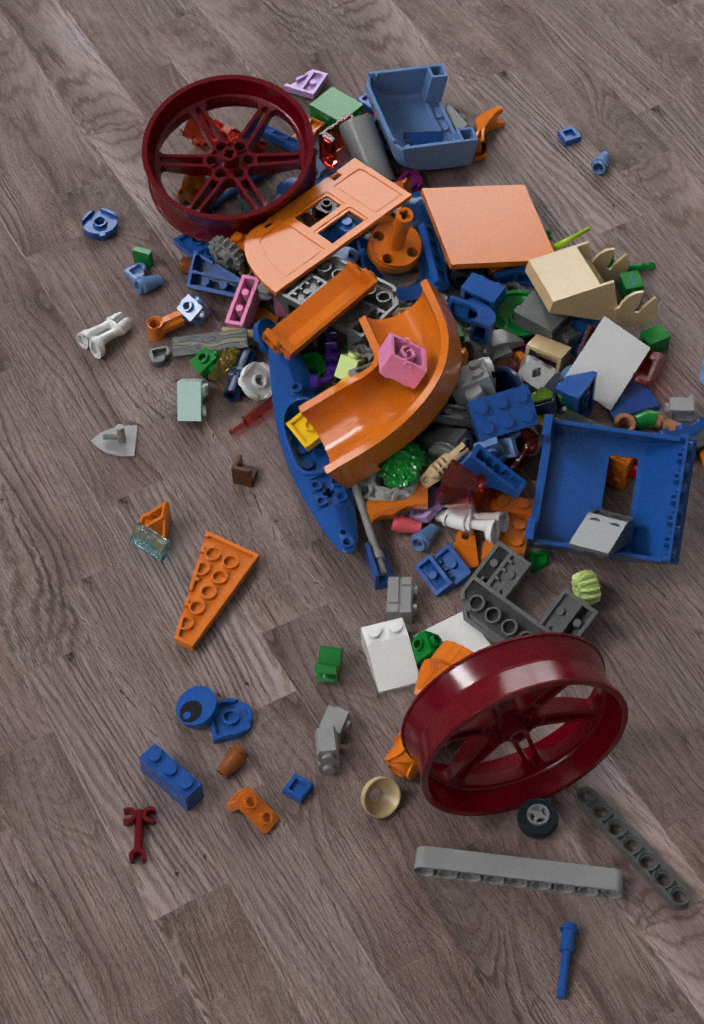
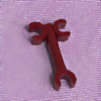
(138, 818)

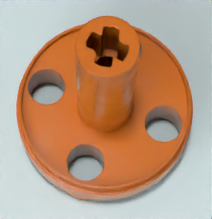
(395, 243)

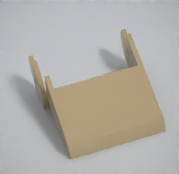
(585, 287)

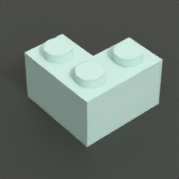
(190, 399)

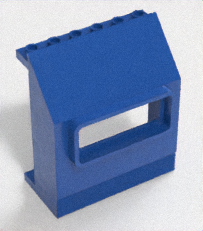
(574, 481)

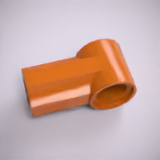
(159, 326)

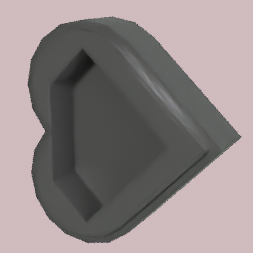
(159, 356)

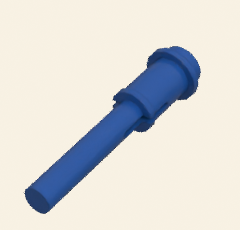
(567, 946)

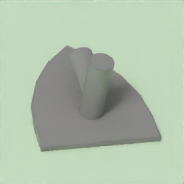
(117, 441)

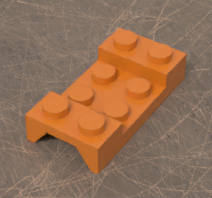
(519, 512)

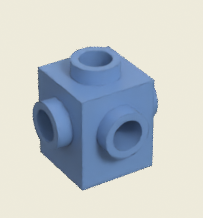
(193, 309)

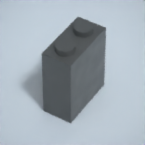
(536, 319)

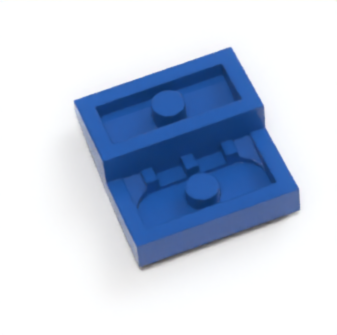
(443, 570)

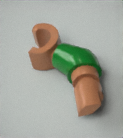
(645, 419)

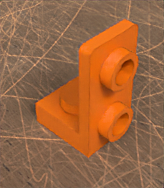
(253, 808)

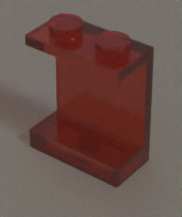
(331, 141)

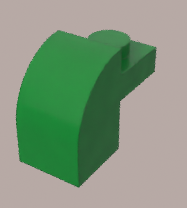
(329, 664)

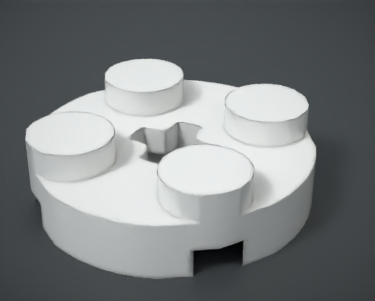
(248, 382)

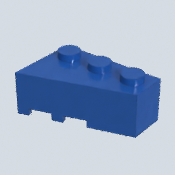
(210, 277)

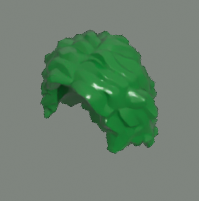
(403, 466)

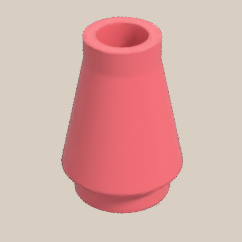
(404, 524)

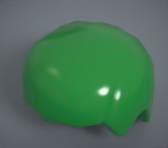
(315, 363)

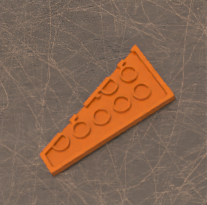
(214, 582)

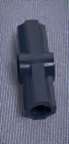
(233, 390)

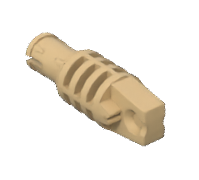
(438, 468)

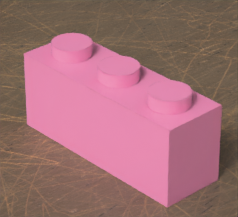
(244, 303)

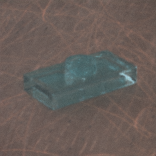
(150, 541)

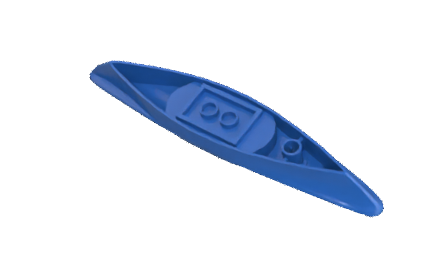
(326, 498)

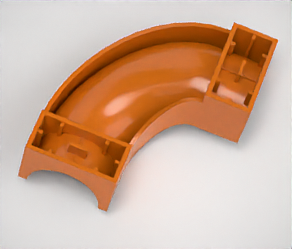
(376, 416)

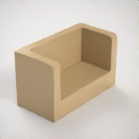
(549, 350)

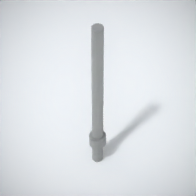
(378, 554)

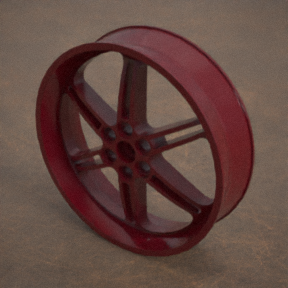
(226, 156)
(499, 699)

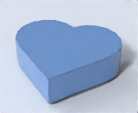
(135, 271)

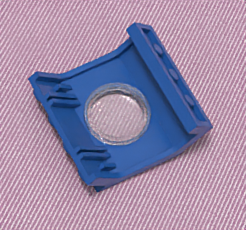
(429, 267)

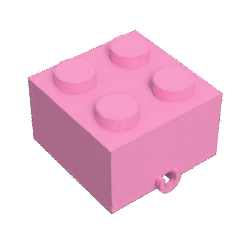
(402, 361)

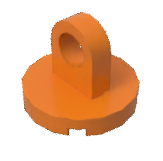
(190, 187)

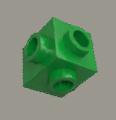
(205, 361)
(425, 645)

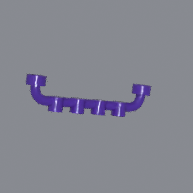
(331, 360)

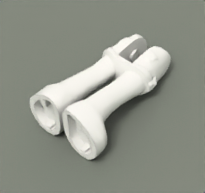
(116, 325)

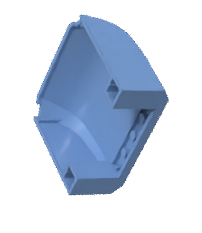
(412, 102)

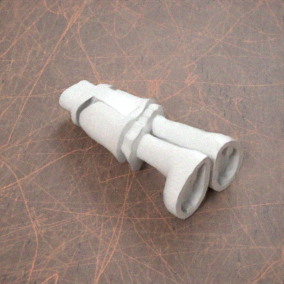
(469, 520)

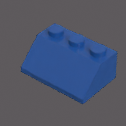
(578, 392)

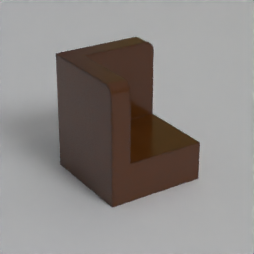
(242, 473)

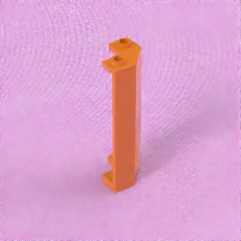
(320, 310)

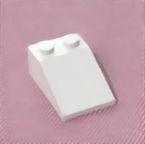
(389, 655)

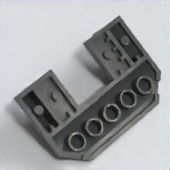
(376, 305)
(499, 619)

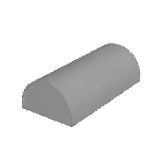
(365, 144)

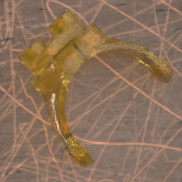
(227, 358)

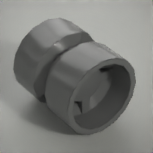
(478, 349)

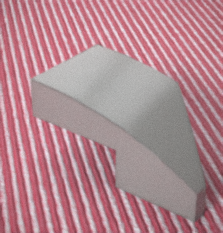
(503, 338)

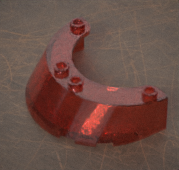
(466, 490)

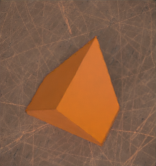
(158, 519)

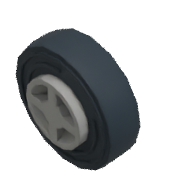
(531, 812)

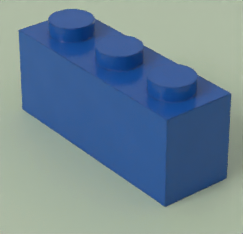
(171, 777)

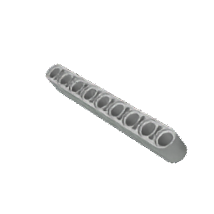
(519, 872)

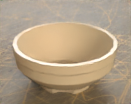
(387, 800)

